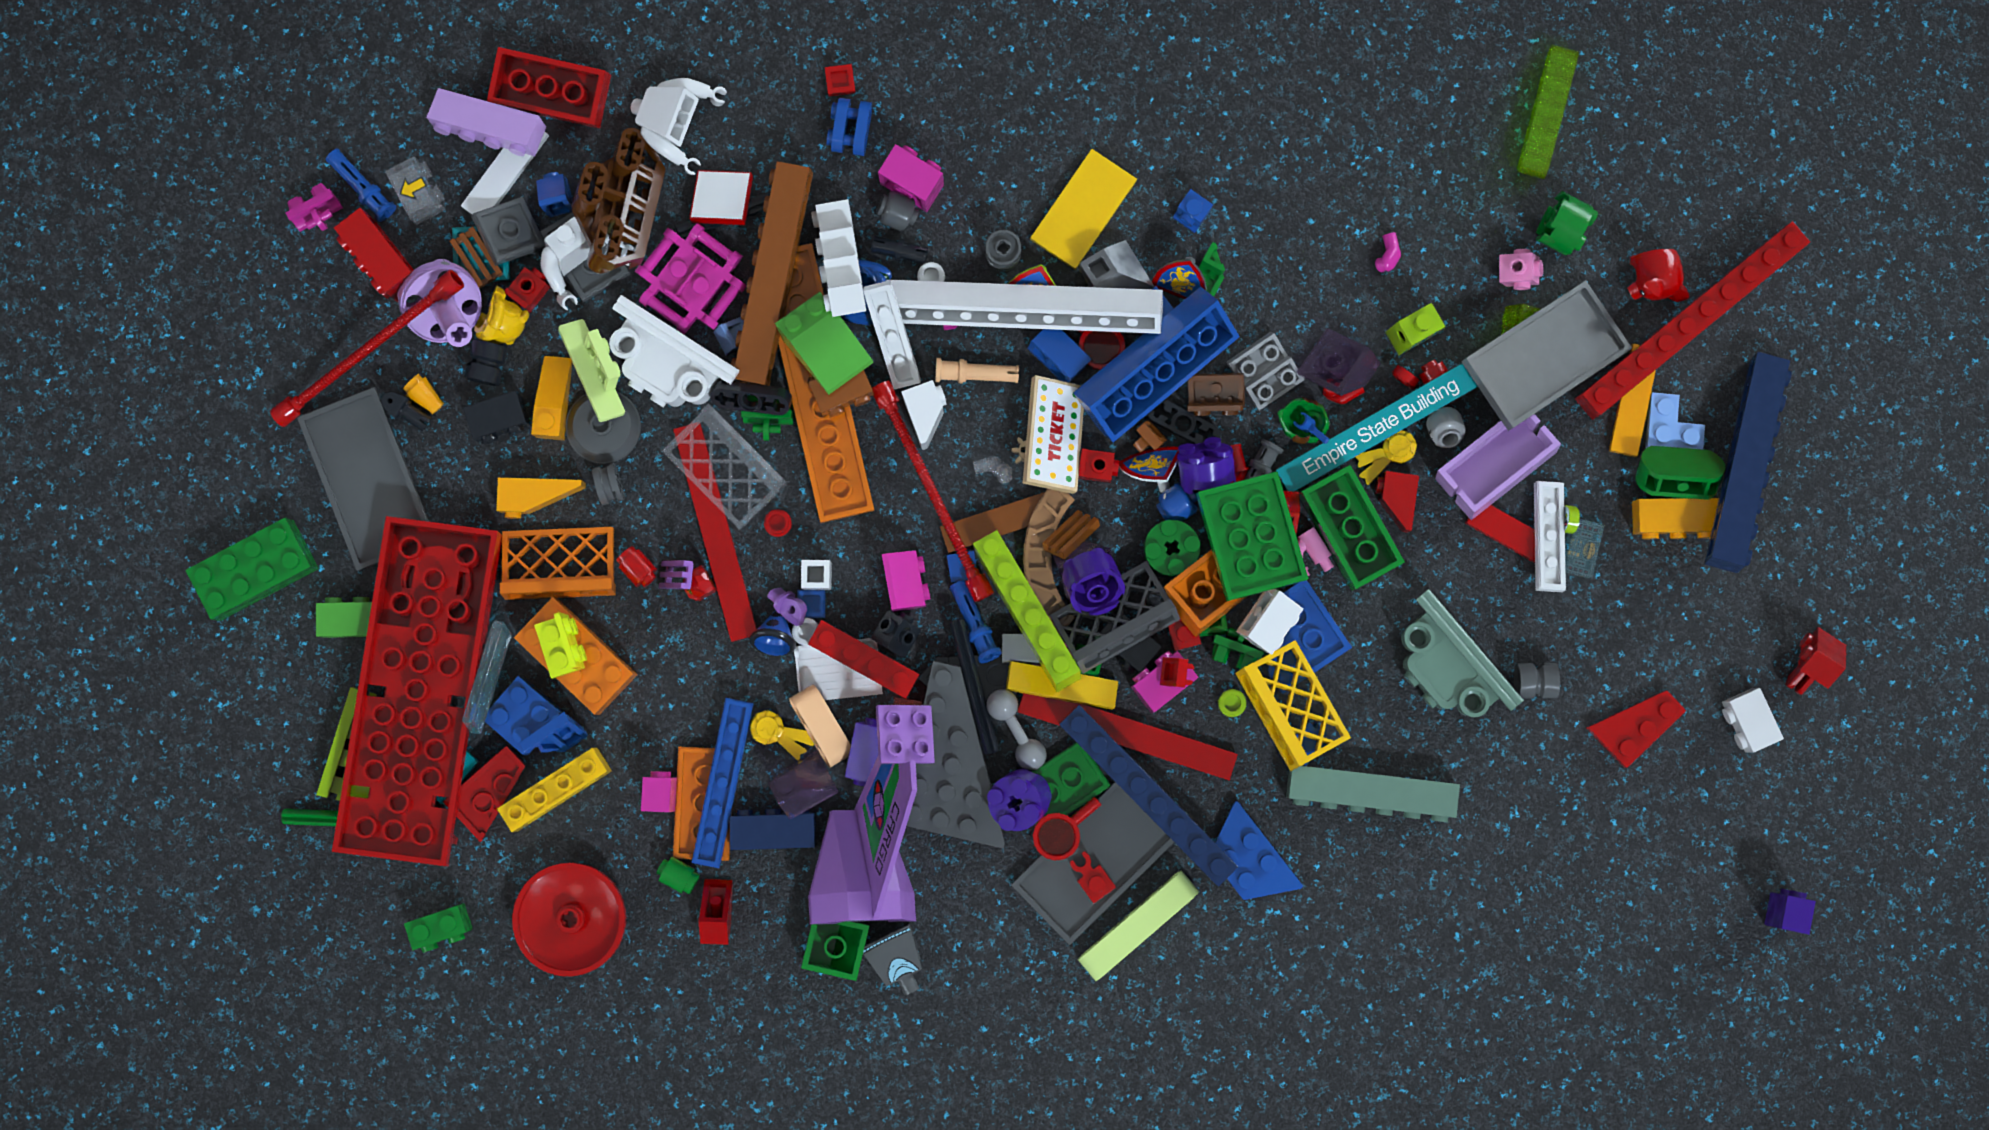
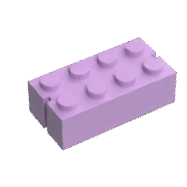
(1496, 464)

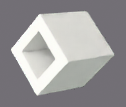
(816, 574)

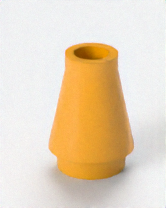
(422, 393)

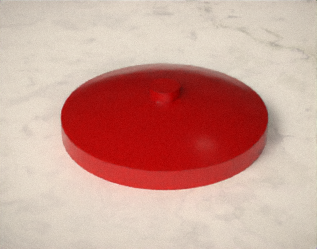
(569, 919)

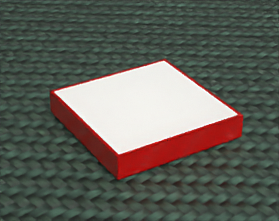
(721, 197)

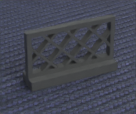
(1129, 632)

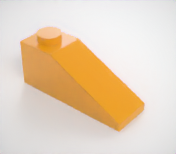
(552, 399)
(528, 495)

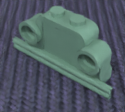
(1451, 665)

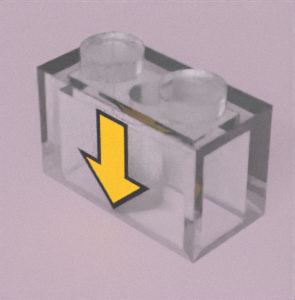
(415, 189)

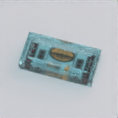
(1584, 549)

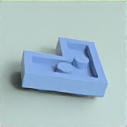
(1664, 427)

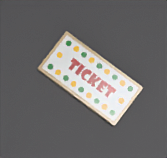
(1053, 435)

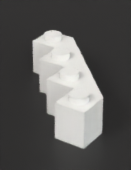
(840, 258)

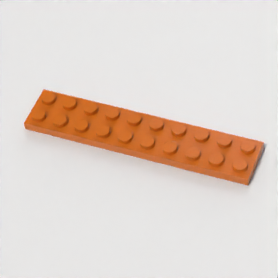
(827, 442)

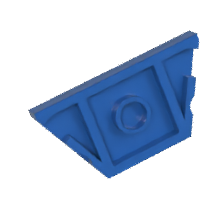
(1259, 865)

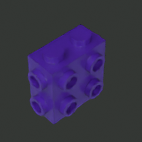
(862, 751)

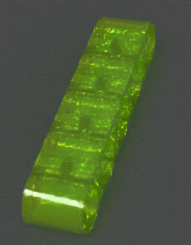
(1547, 111)

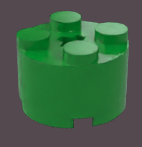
(1565, 224)
(1168, 532)

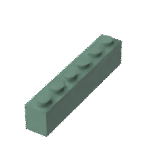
(1373, 791)

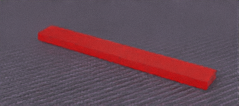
(719, 544)
(1138, 736)

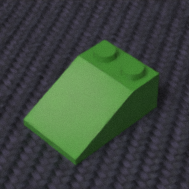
(823, 344)

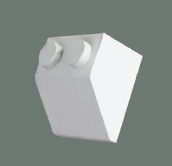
(925, 410)

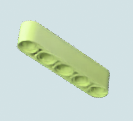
(1138, 925)

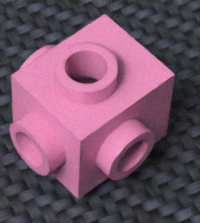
(1520, 269)

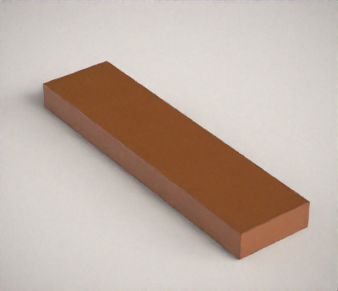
(1003, 519)

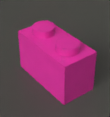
(659, 792)

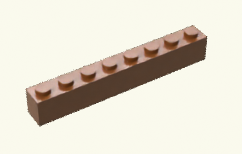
(772, 272)

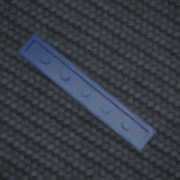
(722, 783)

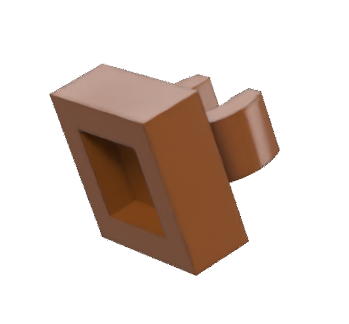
(1150, 437)

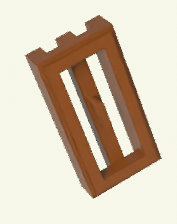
(464, 238)
(1068, 531)

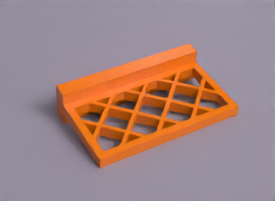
(558, 586)

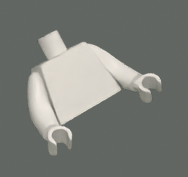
(667, 114)
(565, 251)

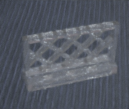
(741, 449)

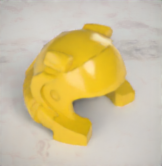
(503, 322)

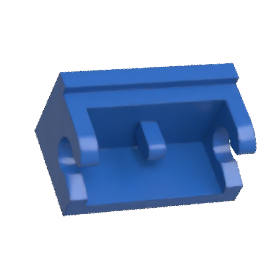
(1059, 354)

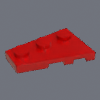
(1637, 727)
(487, 791)

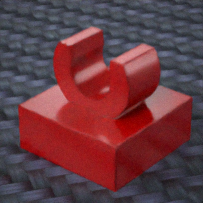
(1175, 672)

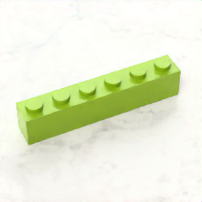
(1027, 611)

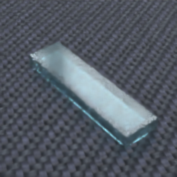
(487, 677)

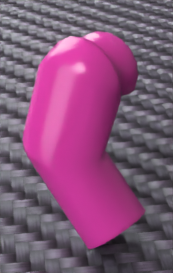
(1391, 254)

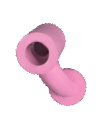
(1315, 548)

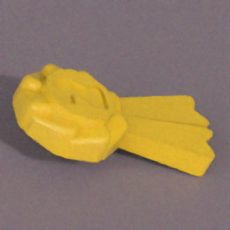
(1397, 449)
(768, 728)

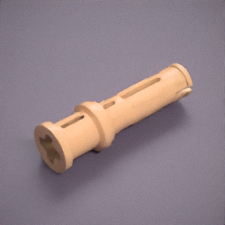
(964, 371)

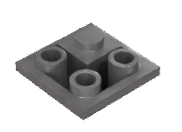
(1115, 268)

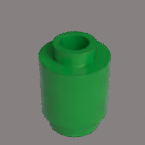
(678, 875)

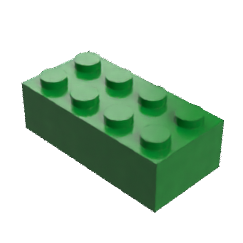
(1351, 528)
(252, 569)

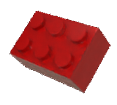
(373, 252)

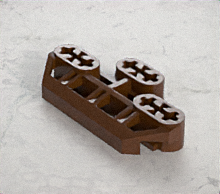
(612, 198)

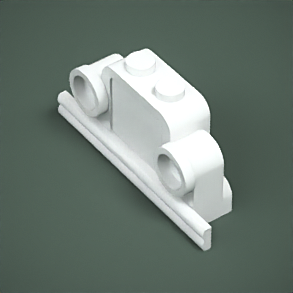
(665, 359)

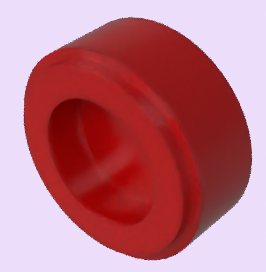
(1405, 377)

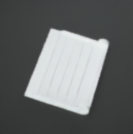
(832, 677)

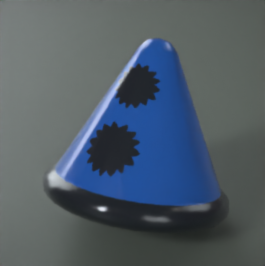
(773, 636)

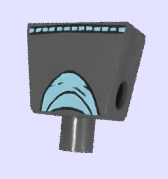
(896, 958)

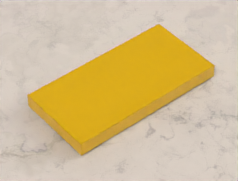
(1083, 209)

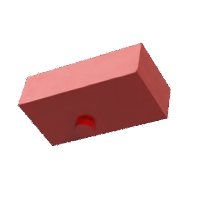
(549, 87)

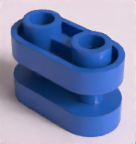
(838, 136)

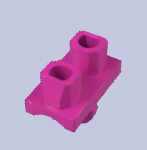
(315, 210)

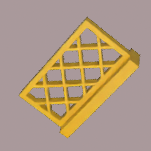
(1277, 721)

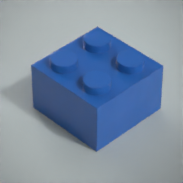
(520, 712)

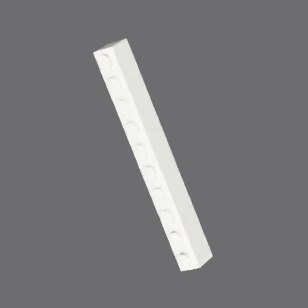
(1029, 306)

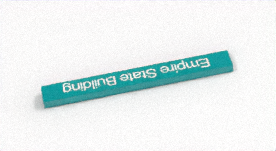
(1376, 428)

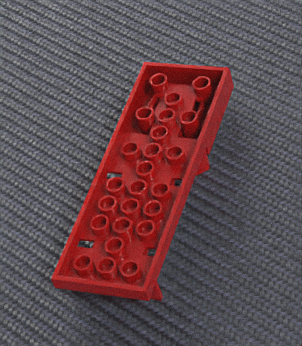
(423, 647)

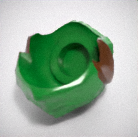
(1292, 413)

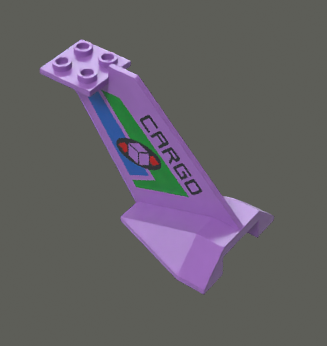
(859, 858)

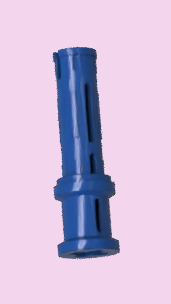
(368, 193)
(979, 632)

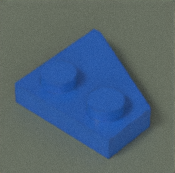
(557, 735)

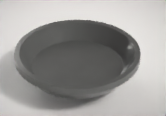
(606, 440)

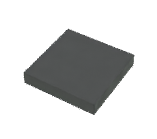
(508, 231)

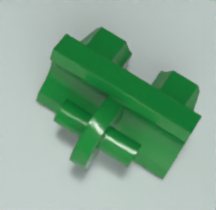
(758, 419)
(1223, 646)

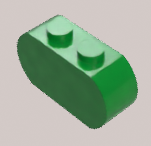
(1680, 472)

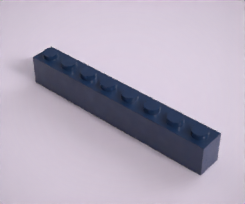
(1747, 463)
(1148, 795)

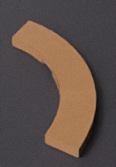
(1038, 561)

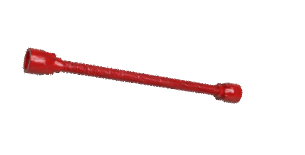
(444, 288)
(977, 583)

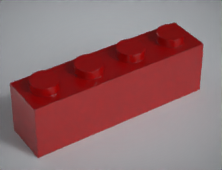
(863, 659)

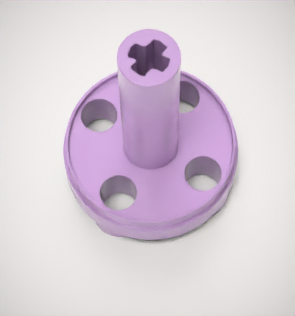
(450, 315)

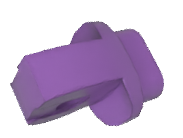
(785, 603)

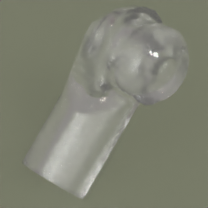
(996, 466)

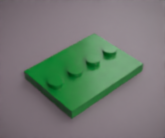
(1252, 536)

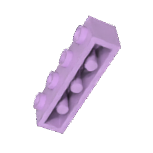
(486, 122)

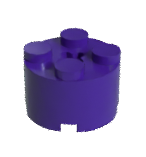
(1205, 465)
(1093, 582)
(1006, 807)

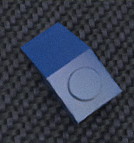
(554, 194)

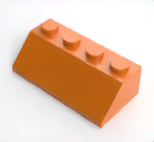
(1200, 595)

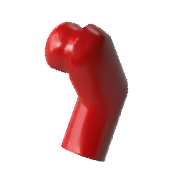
(1344, 398)

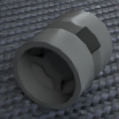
(1003, 251)
(1540, 680)

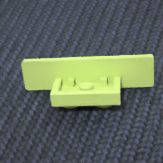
(594, 367)

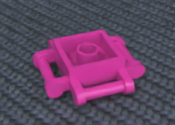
(691, 279)

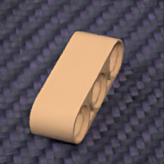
(821, 725)

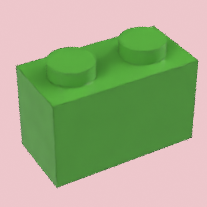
(343, 619)

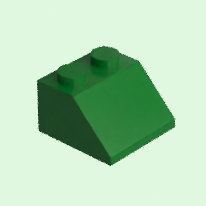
(835, 949)

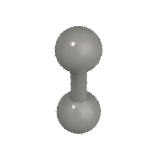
(1003, 706)

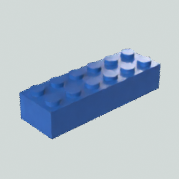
(1157, 364)

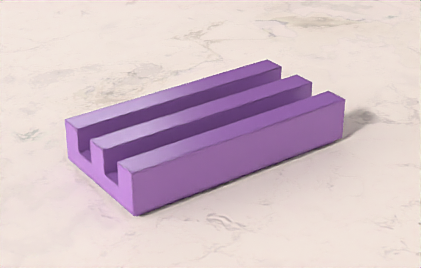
(669, 574)

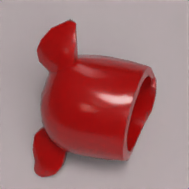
(1658, 276)

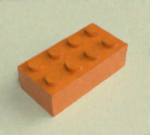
(604, 670)

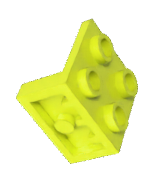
(560, 645)

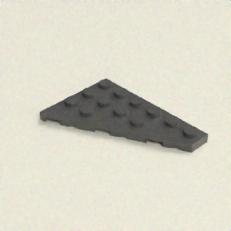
(955, 787)

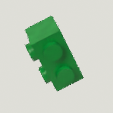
(443, 925)

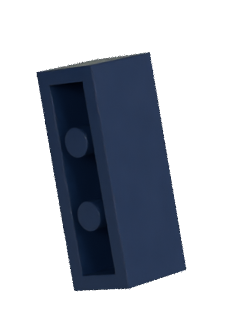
(772, 830)

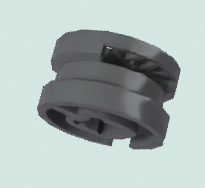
(608, 484)

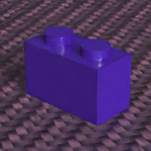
(1790, 911)

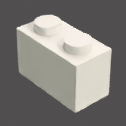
(1270, 620)
(1751, 720)

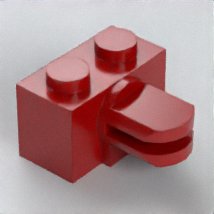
(1820, 660)

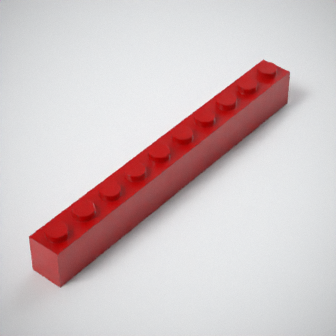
(1692, 320)

